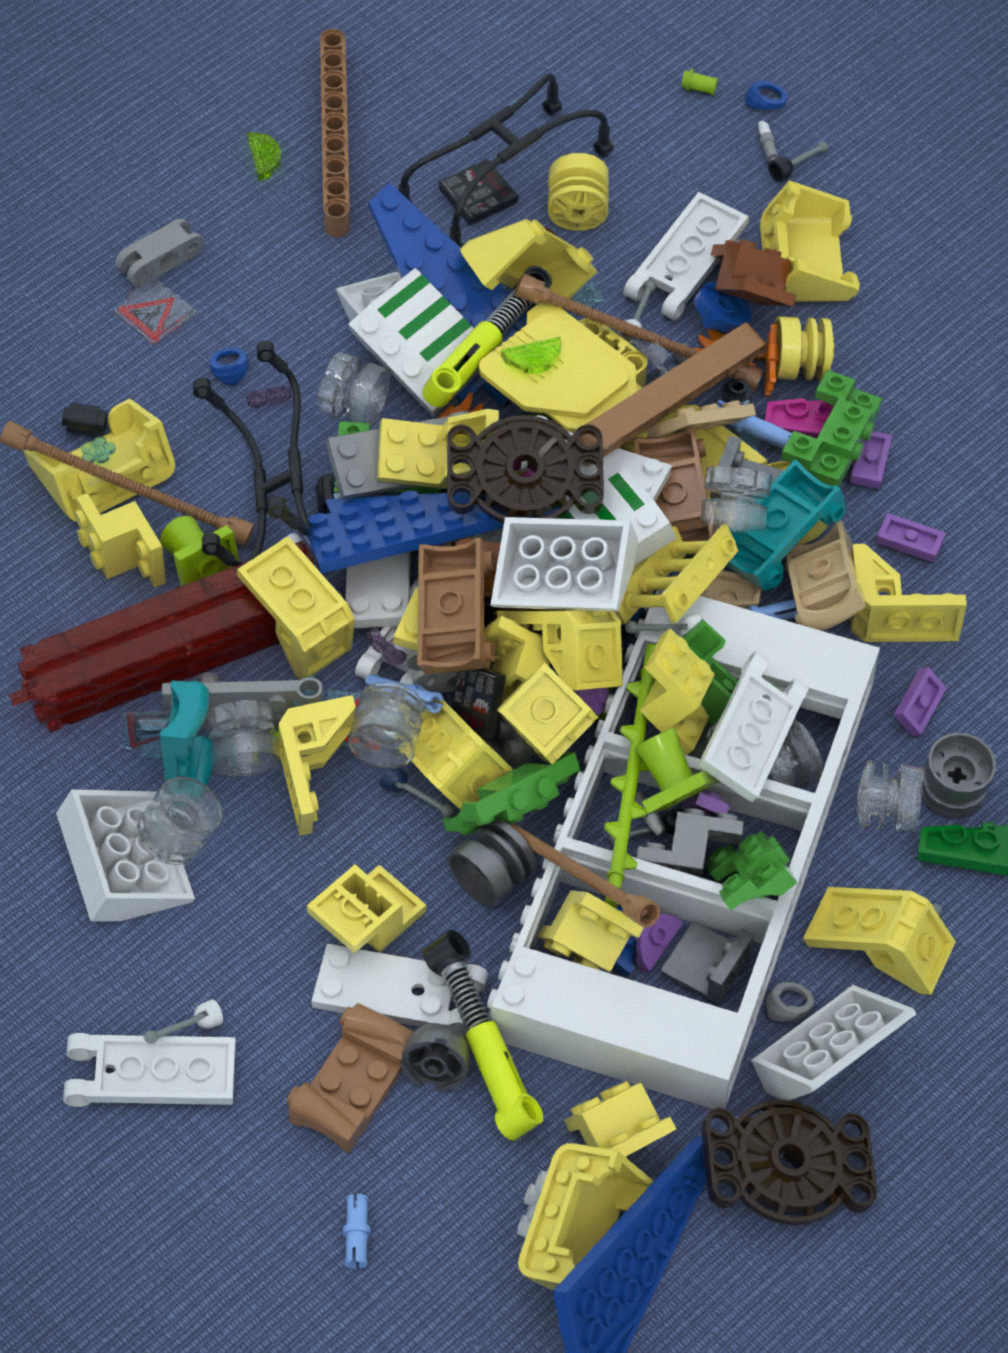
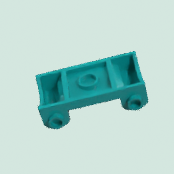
(793, 509)
(182, 750)

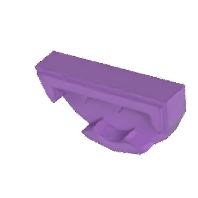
(655, 940)

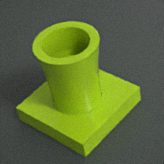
(183, 541)
(671, 771)

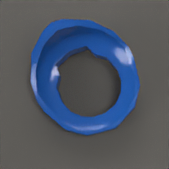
(756, 100)
(230, 373)

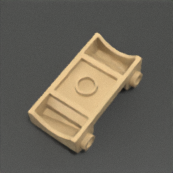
(825, 580)

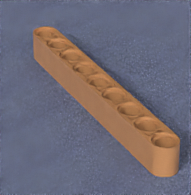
(334, 133)
(675, 388)

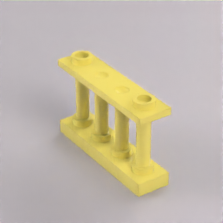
(683, 589)

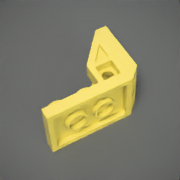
(418, 451)
(308, 611)
(897, 615)
(578, 643)
(547, 714)
(315, 731)
(456, 756)
(891, 926)

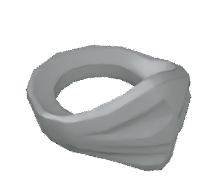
(779, 1012)

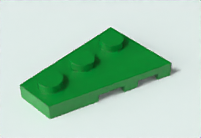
(969, 848)

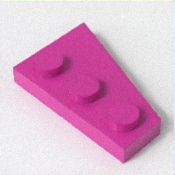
(799, 415)

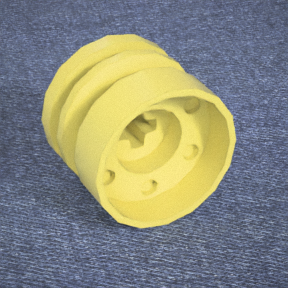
(578, 191)
(806, 349)

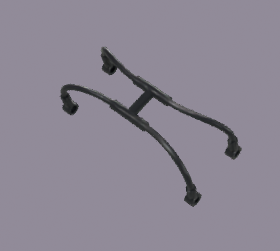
(494, 123)
(277, 505)

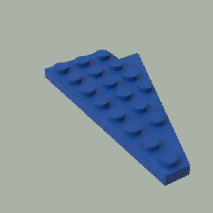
(420, 244)
(386, 526)
(614, 1282)

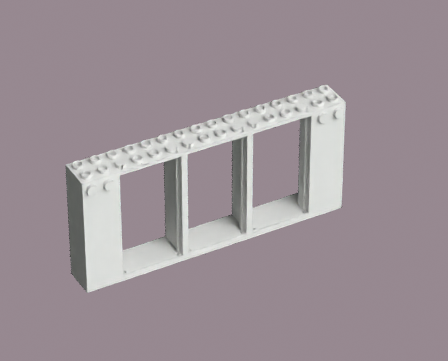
(641, 1029)

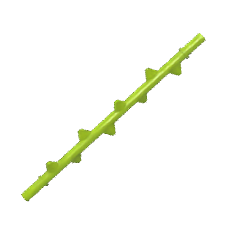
(628, 783)

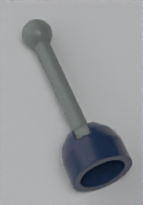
(397, 780)

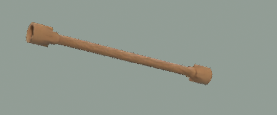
(534, 291)
(20, 438)
(635, 907)

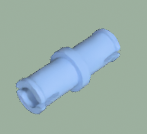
(356, 1231)

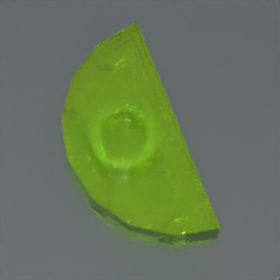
(265, 154)
(533, 356)

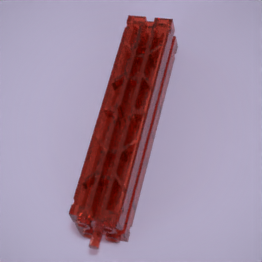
(143, 647)

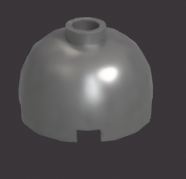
(436, 1057)

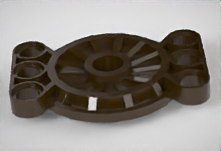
(547, 455)
(808, 1143)

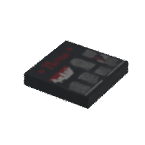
(486, 199)
(477, 699)

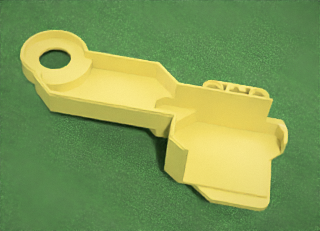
(590, 378)

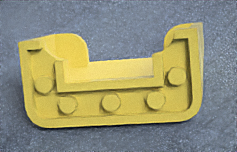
(807, 231)
(514, 248)
(140, 455)
(577, 1208)

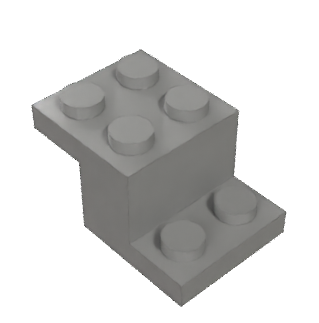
(691, 839)

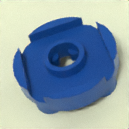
(721, 309)

